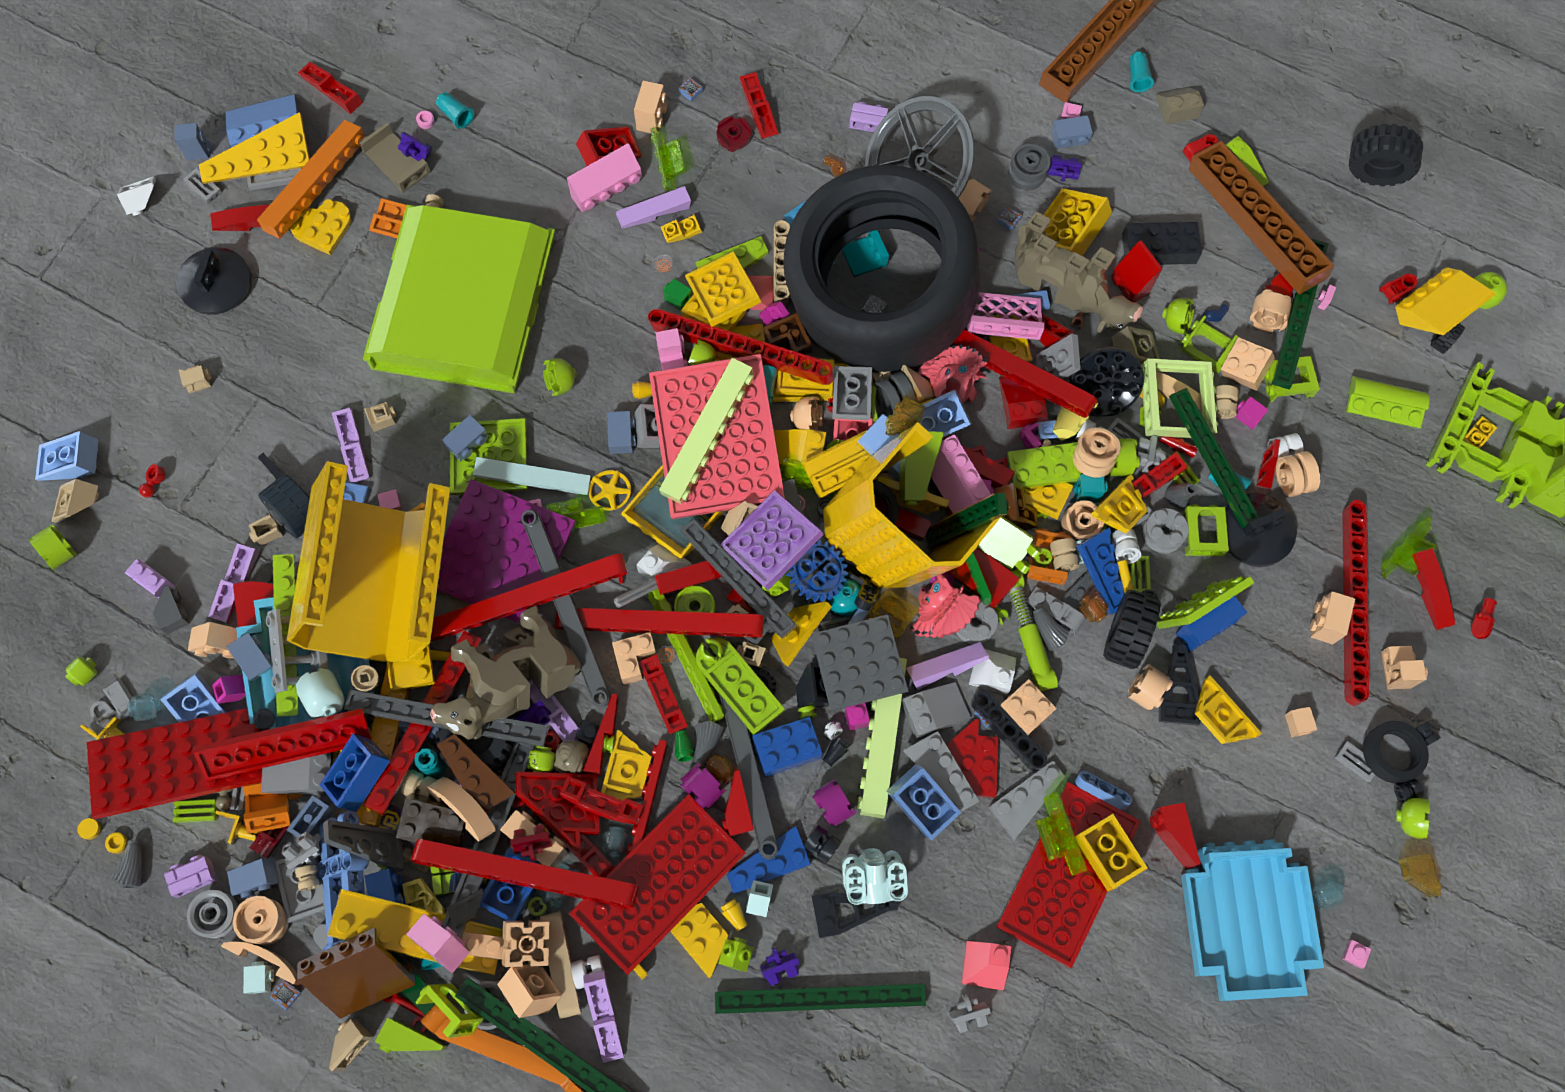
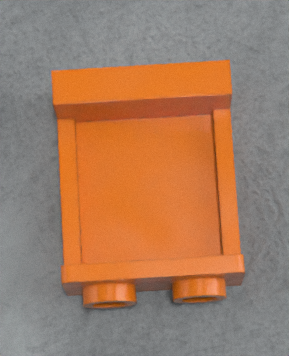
(1042, 539)
(265, 810)

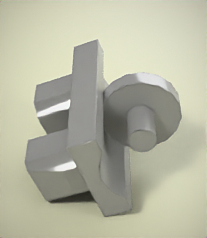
(1151, 454)
(305, 852)
(970, 1010)

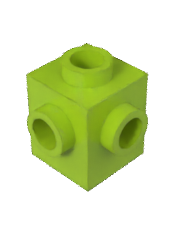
(736, 954)

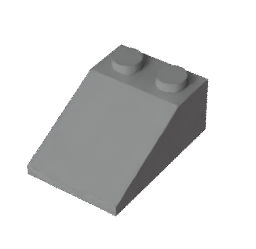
(852, 393)
(646, 427)
(935, 710)
(297, 776)

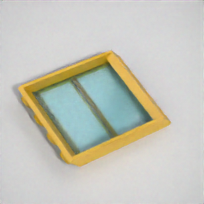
(652, 515)

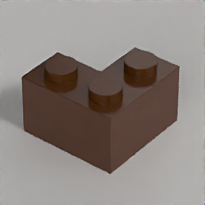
(788, 331)
(1018, 513)

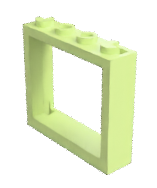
(1150, 394)

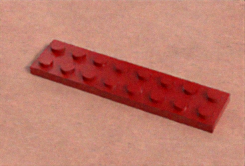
(280, 745)

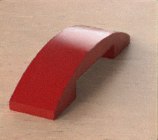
(662, 694)
(600, 803)

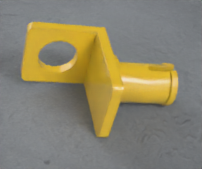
(109, 731)
(238, 829)

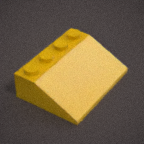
(1076, 219)
(1443, 302)

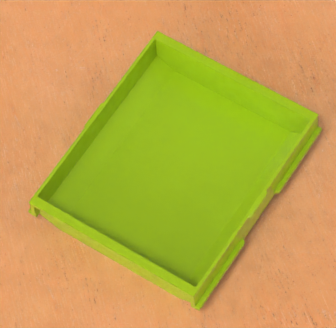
(460, 298)

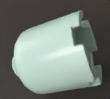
(320, 693)

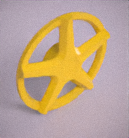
(609, 490)

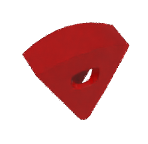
(244, 597)

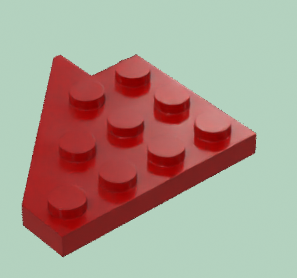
(976, 759)
(543, 796)

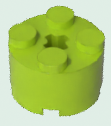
(1127, 458)
(52, 547)

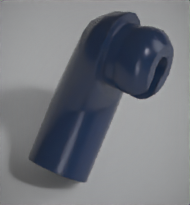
(1216, 315)

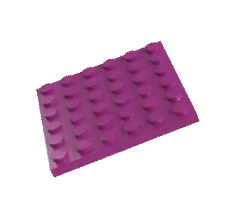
(489, 547)

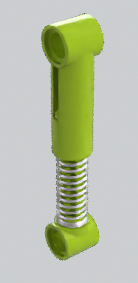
(1042, 674)

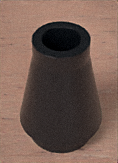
(835, 751)

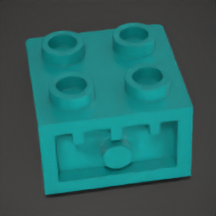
(866, 254)

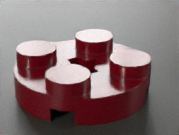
(735, 142)

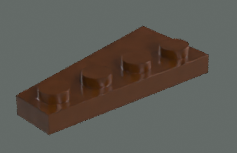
(474, 774)

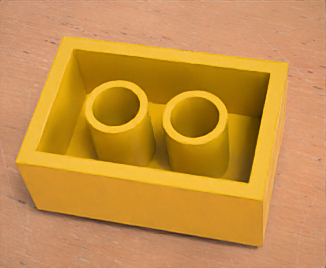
(1110, 853)

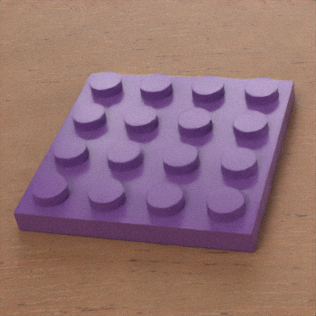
(771, 540)

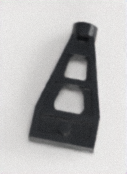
(1180, 712)
(826, 915)

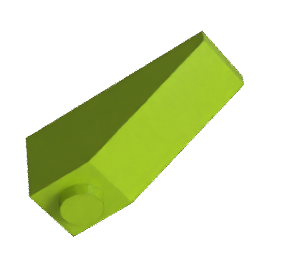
(1248, 159)
(400, 1037)

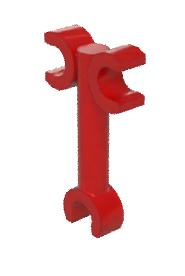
(398, 999)

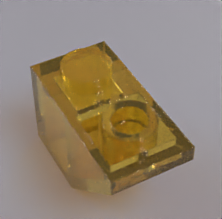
(904, 416)
(1420, 873)

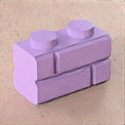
(866, 116)
(148, 577)
(190, 876)

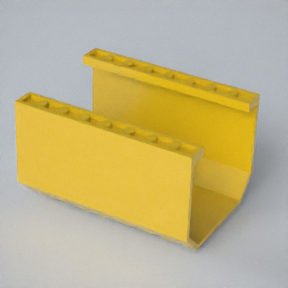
(874, 541)
(367, 573)

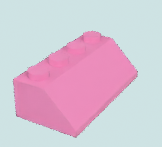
(604, 178)
(957, 476)

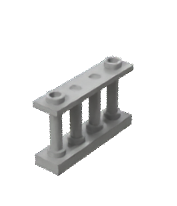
(315, 658)

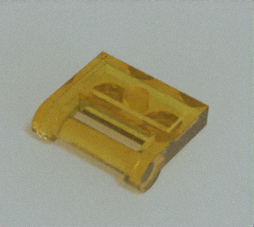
(897, 608)

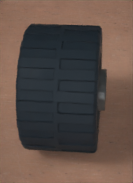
(287, 504)

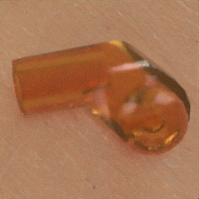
(836, 166)

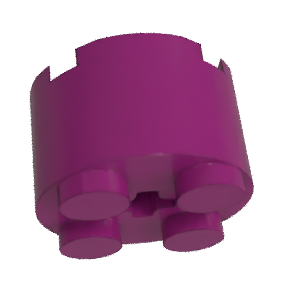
(702, 786)
(834, 803)

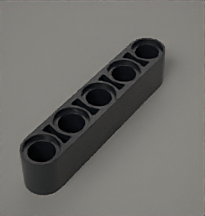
(1018, 734)

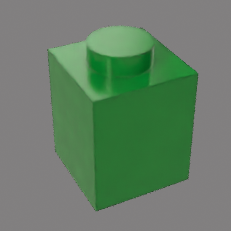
(677, 294)

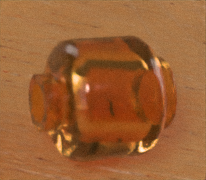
(1093, 608)
(720, 768)

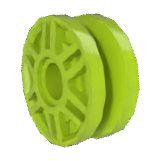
(694, 595)

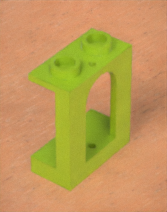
(1203, 329)
(1308, 376)
(1195, 548)
(460, 1023)

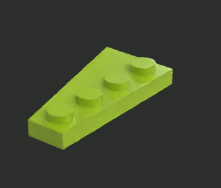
(747, 253)

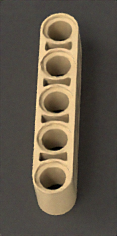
(780, 287)
(560, 967)

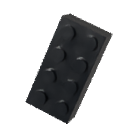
(1167, 241)

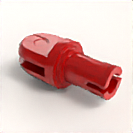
(1484, 621)

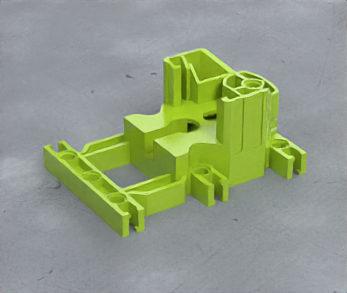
(1530, 454)

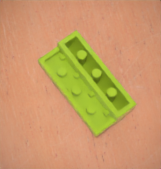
(1387, 402)

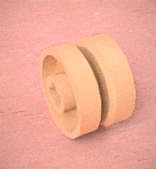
(1096, 452)
(1297, 474)
(260, 921)

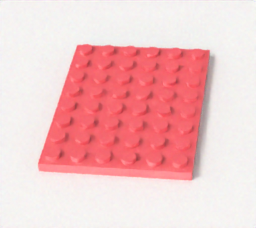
(746, 455)

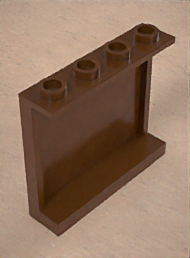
(354, 974)

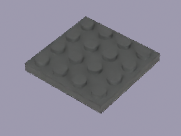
(859, 662)

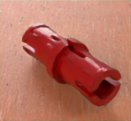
(1179, 445)

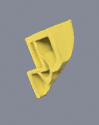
(1068, 423)
(420, 896)

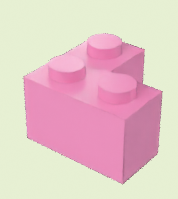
(670, 349)
(439, 942)

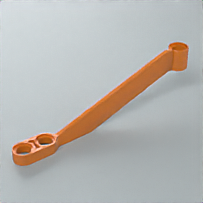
(500, 1050)

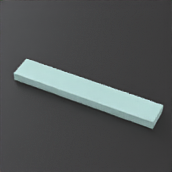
(531, 476)

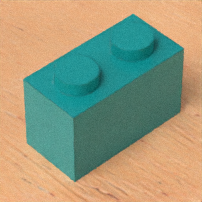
(1089, 488)

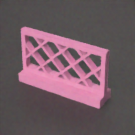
(1005, 326)

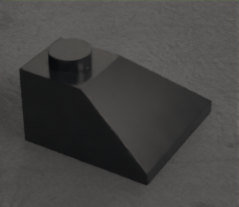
(811, 689)

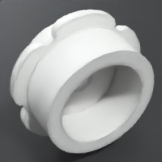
(833, 730)

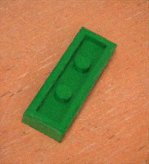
(978, 579)

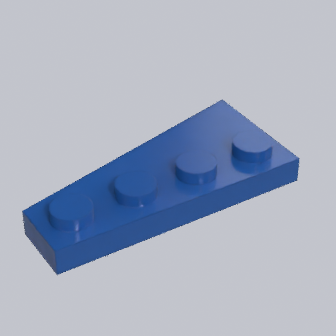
(1101, 565)
(790, 858)

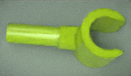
(1001, 613)

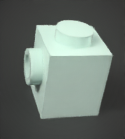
(759, 898)
(258, 978)

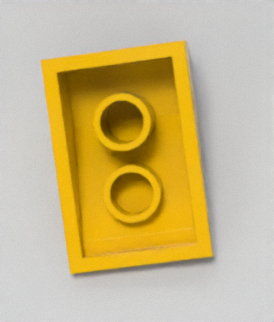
(798, 444)

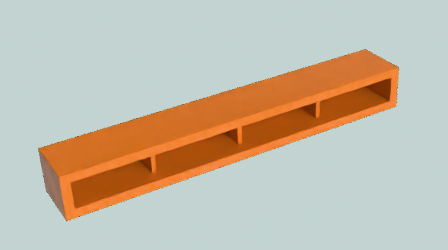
(311, 179)

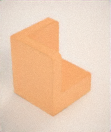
(1301, 722)

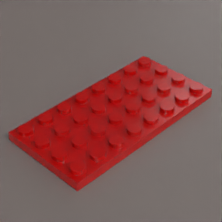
(160, 764)
(673, 873)
(1049, 904)

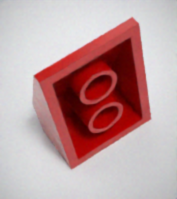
(601, 142)
(1136, 273)
(1021, 405)
(1175, 831)

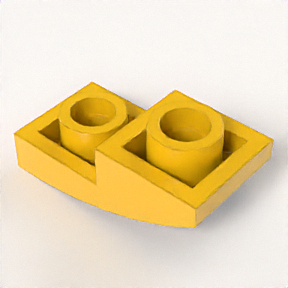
(681, 230)
(1480, 432)

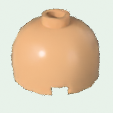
(807, 414)

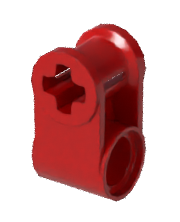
(1199, 145)
(1397, 289)

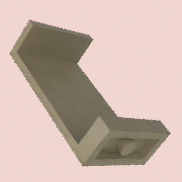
(383, 151)

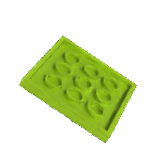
(505, 443)
(1204, 602)

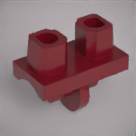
(267, 841)
(531, 844)

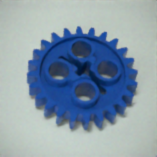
(828, 584)

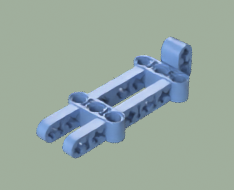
(341, 868)

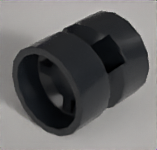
(829, 846)

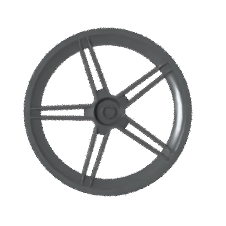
(922, 157)

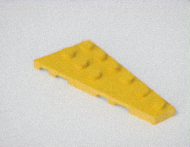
(270, 151)

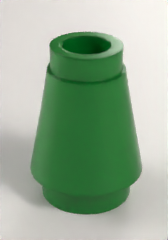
(683, 747)

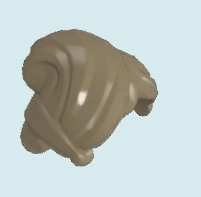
(571, 757)

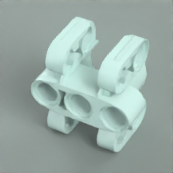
(874, 876)

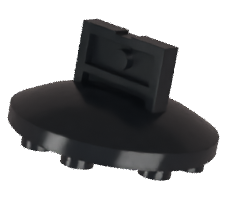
(213, 280)
(1111, 377)
(1264, 539)

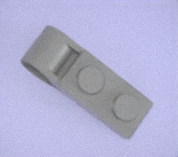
(1059, 611)

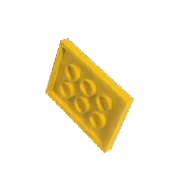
(722, 289)

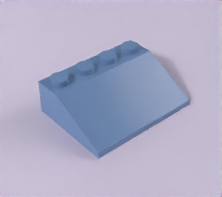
(253, 119)

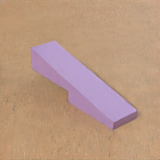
(648, 210)
(351, 445)
(238, 571)
(953, 662)
(559, 719)
(603, 1016)

